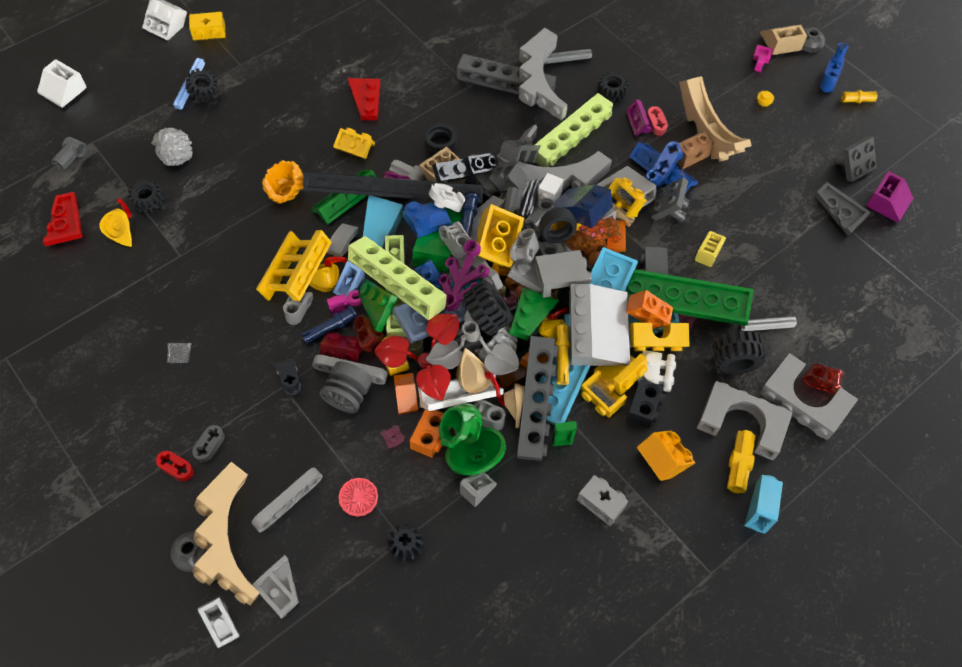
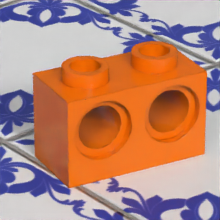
(649, 309)
(426, 431)

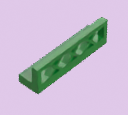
(338, 203)

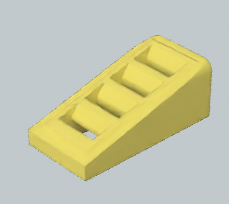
(709, 250)

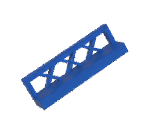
(647, 158)

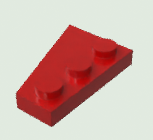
(366, 95)
(65, 220)

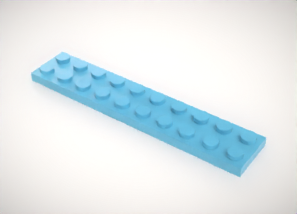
(610, 271)

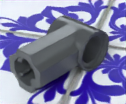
(70, 150)
(513, 200)
(534, 218)

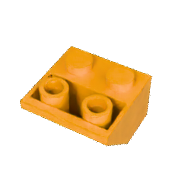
(666, 454)

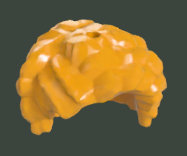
(283, 181)

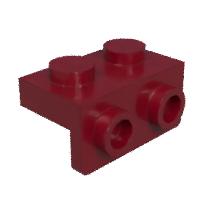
(341, 347)

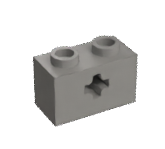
(609, 508)

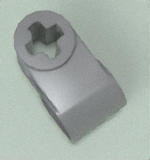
(455, 238)
(525, 246)
(298, 307)
(489, 411)

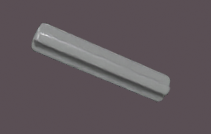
(770, 323)

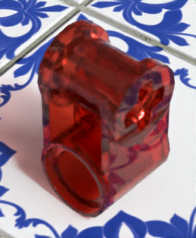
(366, 333)
(827, 378)

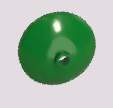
(477, 457)

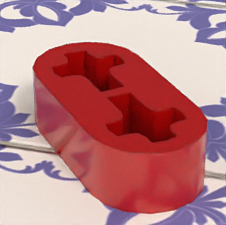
(172, 469)

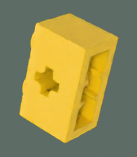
(207, 26)

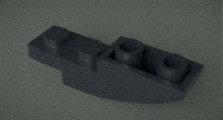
(465, 168)

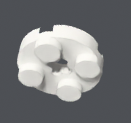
(445, 197)

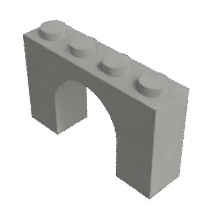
(638, 182)
(771, 418)
(821, 420)

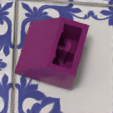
(891, 197)

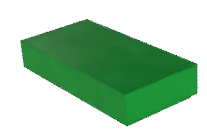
(564, 433)

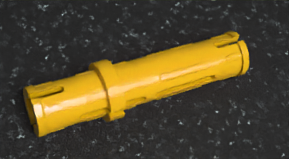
(563, 354)

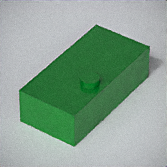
(433, 247)

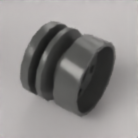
(346, 387)

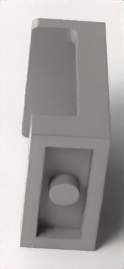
(561, 271)

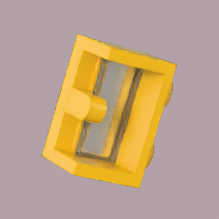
(627, 196)
(602, 395)

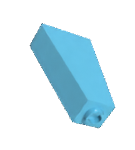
(381, 219)

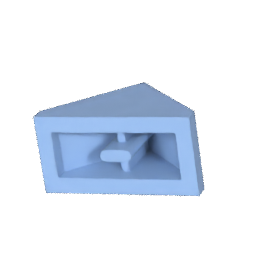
(350, 279)

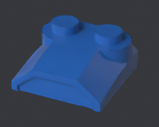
(425, 218)

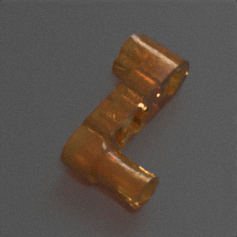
(583, 239)

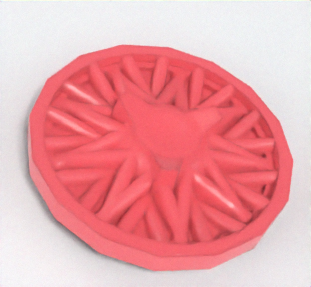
(358, 497)

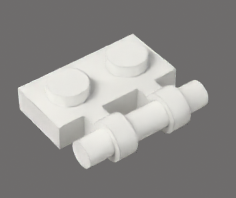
(655, 364)

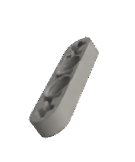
(326, 363)
(286, 499)

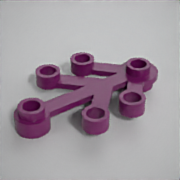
(462, 278)

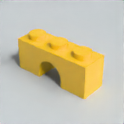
(674, 337)

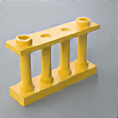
(303, 272)

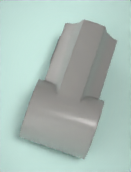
(401, 168)

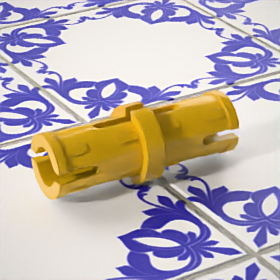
(859, 96)

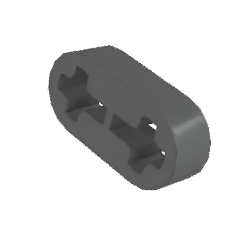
(209, 444)

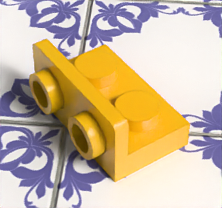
(353, 143)

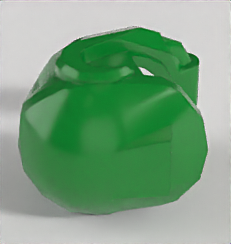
(466, 423)

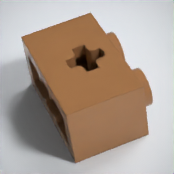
(695, 149)

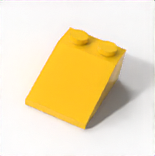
(497, 234)

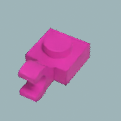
(761, 55)
(340, 302)

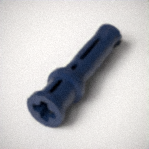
(469, 211)
(338, 320)

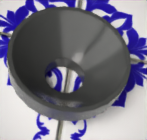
(813, 43)
(182, 561)

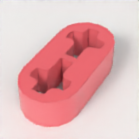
(660, 120)

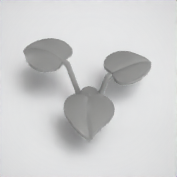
(498, 362)

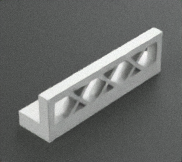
(455, 395)

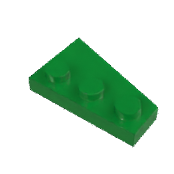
(377, 303)
(530, 313)

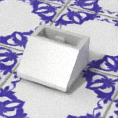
(164, 18)
(60, 83)

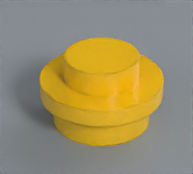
(765, 98)

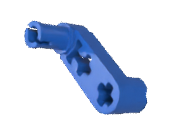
(833, 69)
(670, 158)

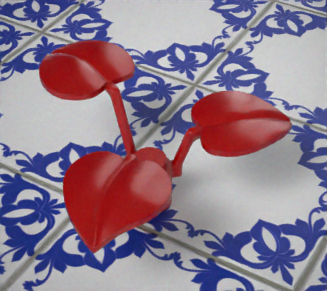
(434, 379)

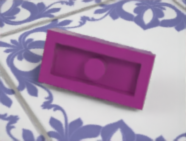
(638, 118)

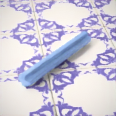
(183, 95)

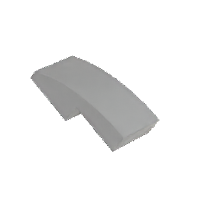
(341, 239)

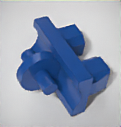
(430, 273)

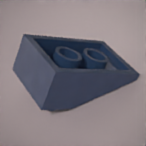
(586, 203)

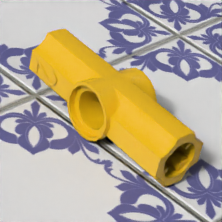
(741, 461)

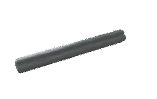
(563, 56)

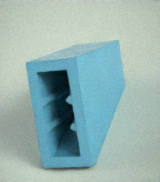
(764, 504)

